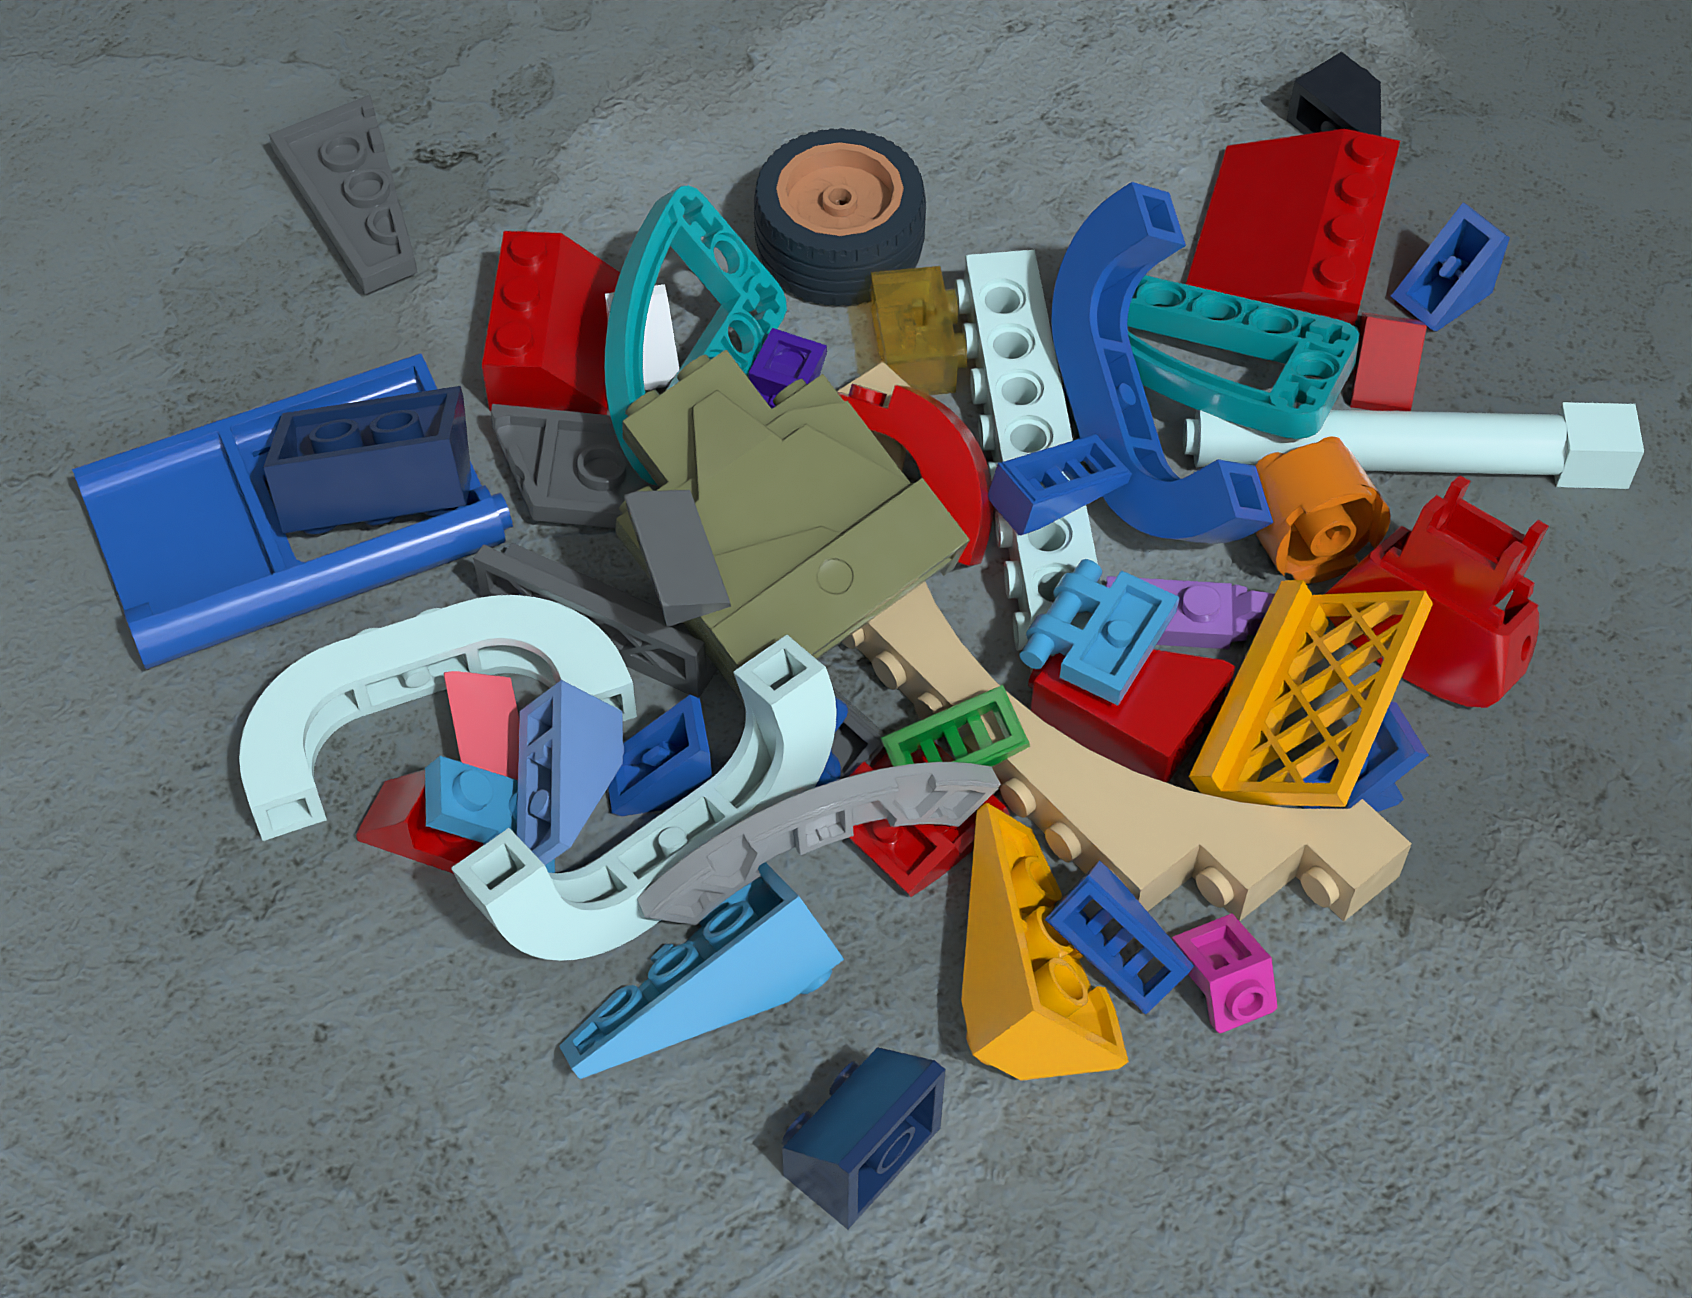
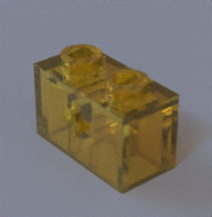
(915, 329)

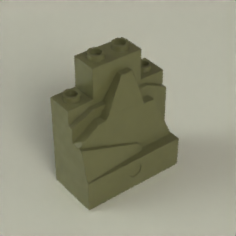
(796, 507)

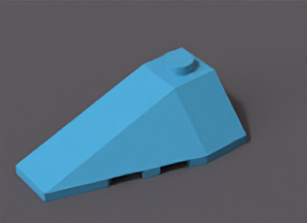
(741, 961)

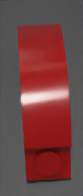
(943, 451)

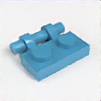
(1115, 640)

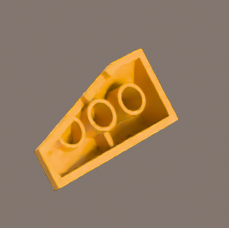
(1022, 980)

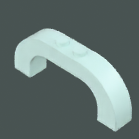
(404, 664)
(597, 906)

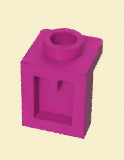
(1230, 972)

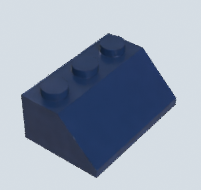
(370, 461)

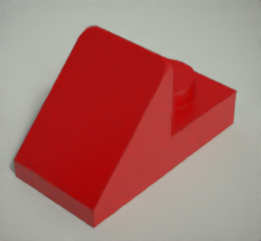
(399, 826)

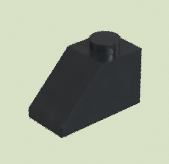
(1336, 98)

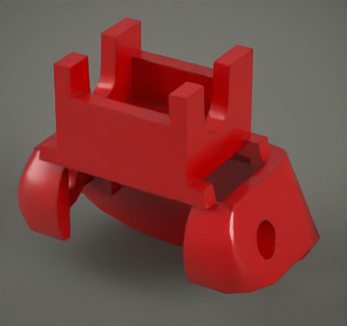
(1466, 566)

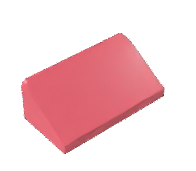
(485, 721)

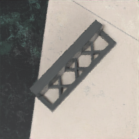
(630, 623)

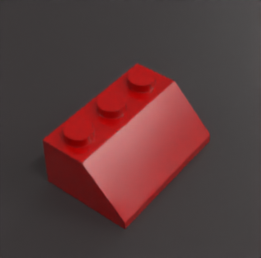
(548, 325)

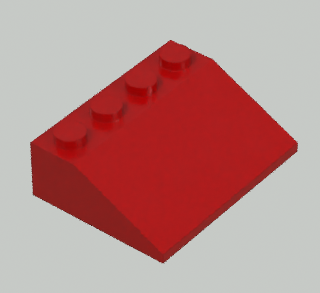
(1296, 221)

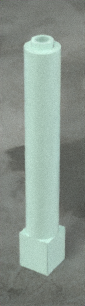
(1579, 446)

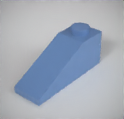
(565, 764)

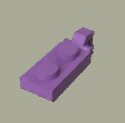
(1211, 613)

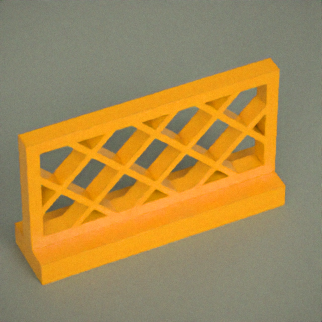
(1271, 689)

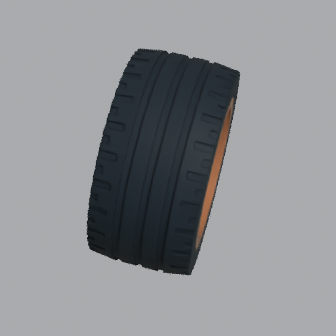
(836, 212)

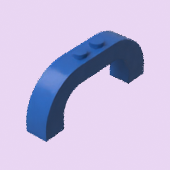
(1104, 386)

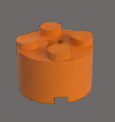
(1319, 510)

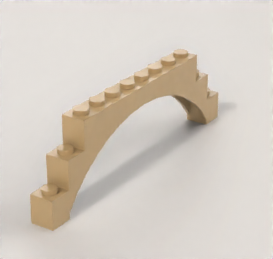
(1102, 811)

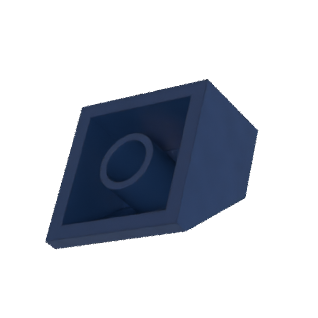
(864, 1131)

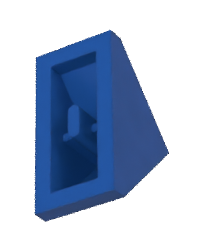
(1454, 270)
(663, 762)

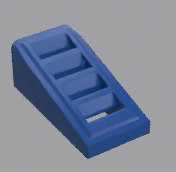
(1030, 506)
(1088, 939)

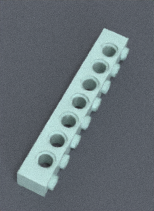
(1023, 414)

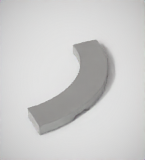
(901, 794)

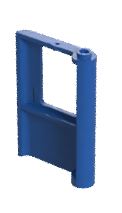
(203, 544)

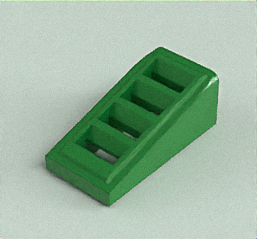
(945, 723)

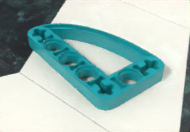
(738, 291)
(1307, 346)

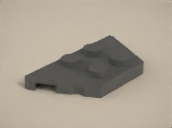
(566, 464)

